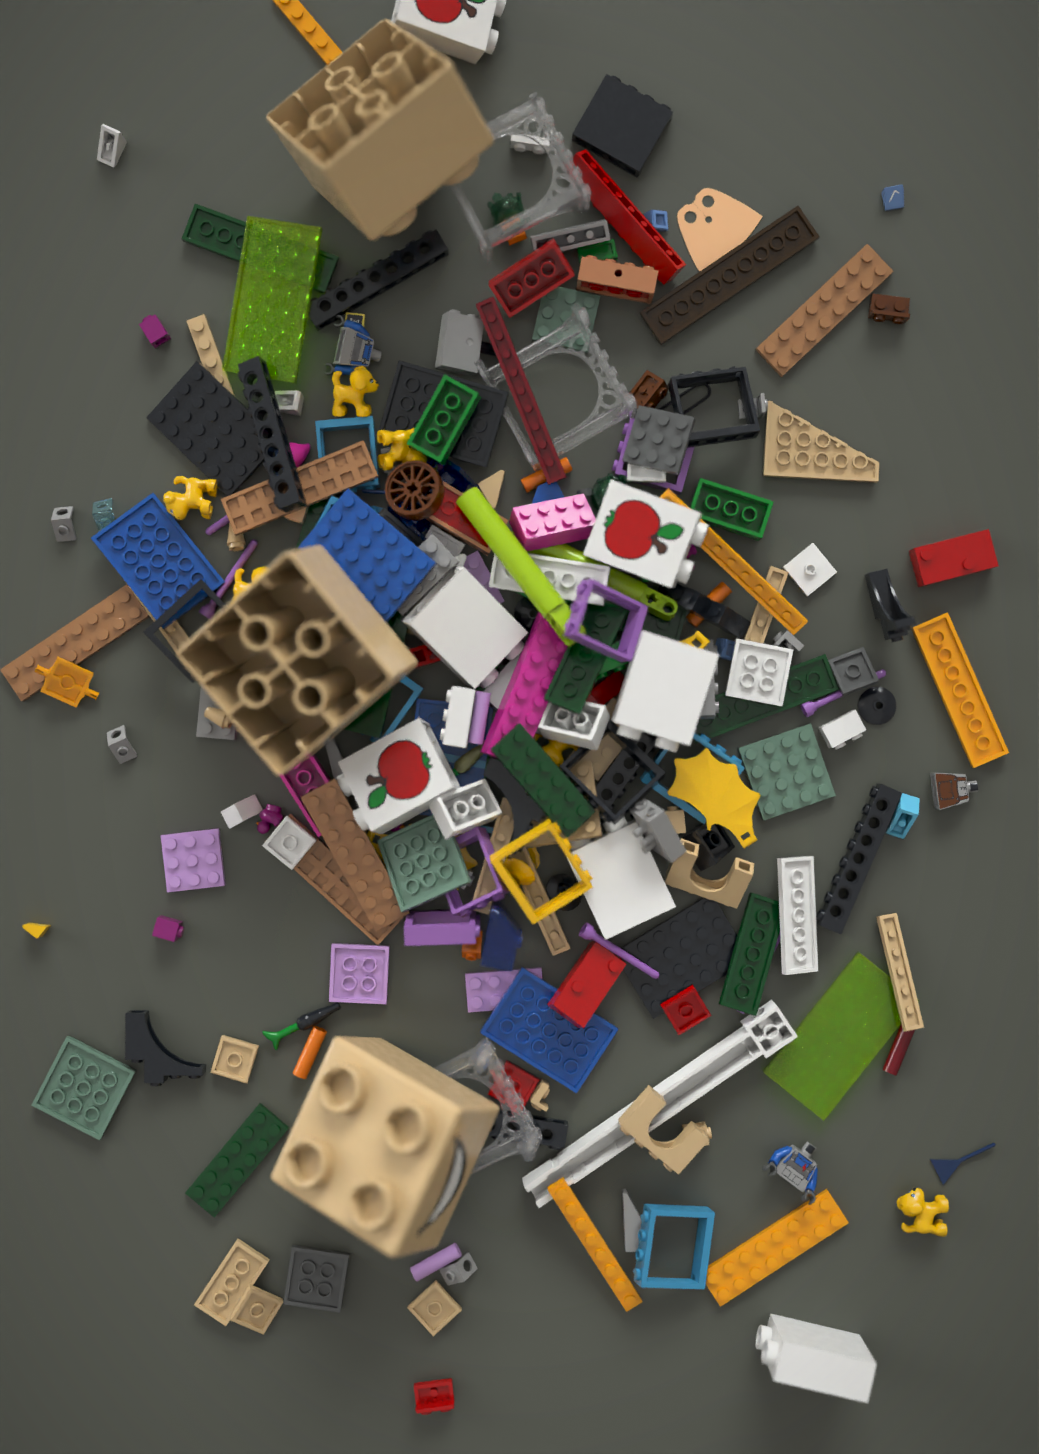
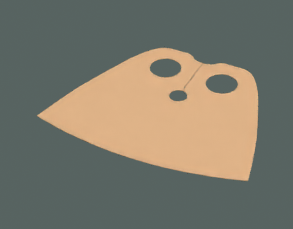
(729, 227)

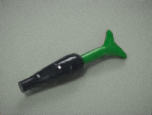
(303, 1023)

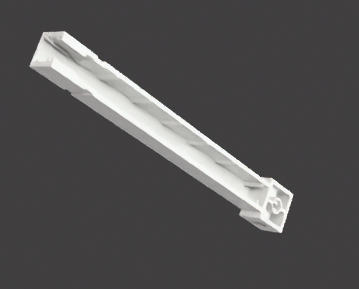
(758, 1036)

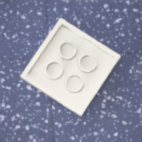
(759, 672)

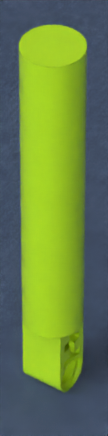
(517, 561)
(617, 581)

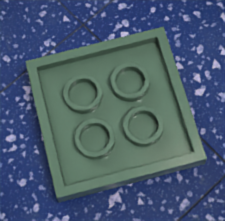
(556, 309)

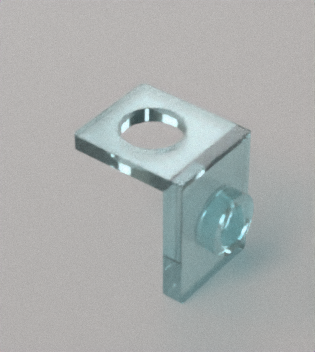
(103, 516)

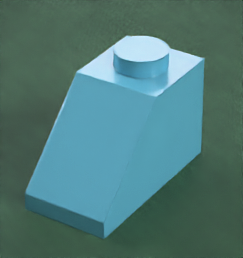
(904, 816)

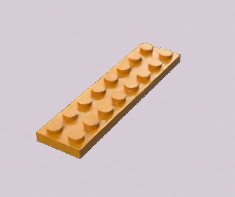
(960, 690)
(774, 1247)

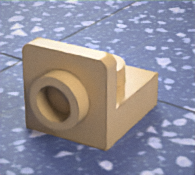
(540, 1092)

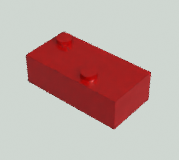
(531, 278)
(953, 558)
(586, 984)

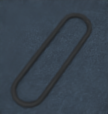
(693, 406)

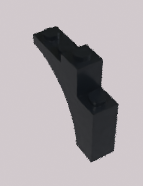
(886, 606)
(707, 609)
(522, 805)
(159, 1062)

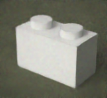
(842, 729)

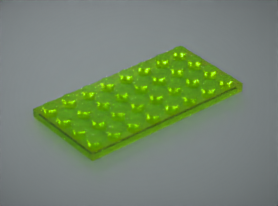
(272, 296)
(838, 1037)

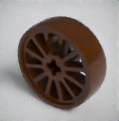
(407, 495)

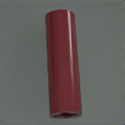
(898, 1051)

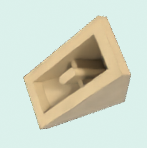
(491, 487)

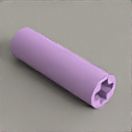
(479, 717)
(436, 1262)

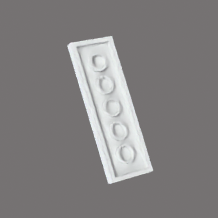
(561, 573)
(797, 915)

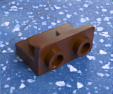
(889, 308)
(649, 390)

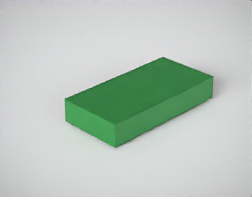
(601, 250)

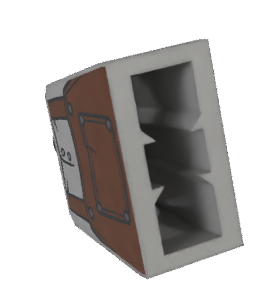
(951, 789)

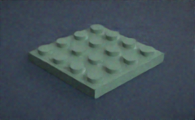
(786, 771)
(422, 863)
(83, 1087)

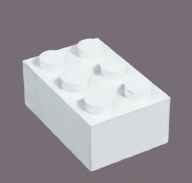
(458, 717)
(574, 729)
(465, 808)

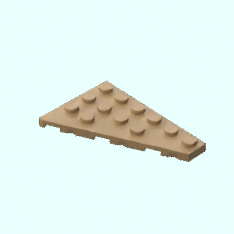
(802, 451)

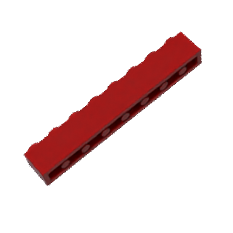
(628, 220)

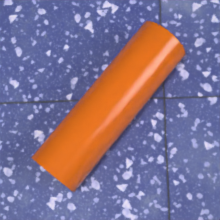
(537, 478)
(718, 595)
(309, 1052)

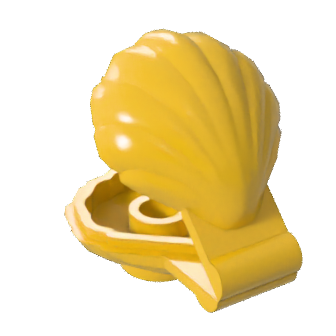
(520, 870)

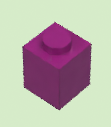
(154, 330)
(168, 928)

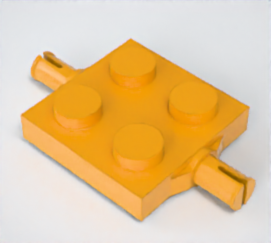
(67, 682)

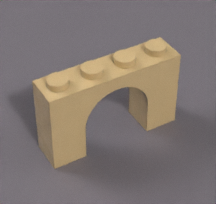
(726, 890)
(674, 1153)

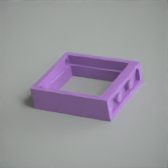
(675, 488)
(632, 628)
(453, 897)
(440, 928)

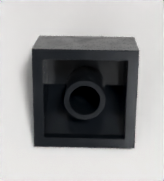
(713, 844)

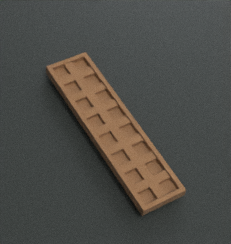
(824, 310)
(318, 480)
(76, 640)
(354, 853)
(324, 874)

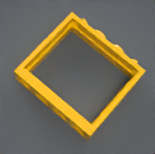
(557, 902)

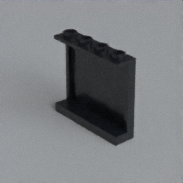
(622, 125)

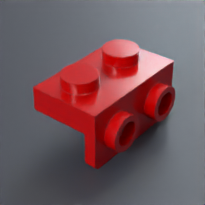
(434, 1396)

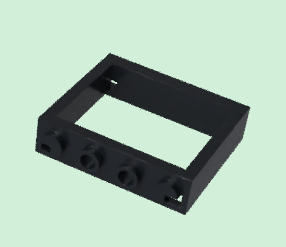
(718, 376)
(149, 632)
(636, 753)

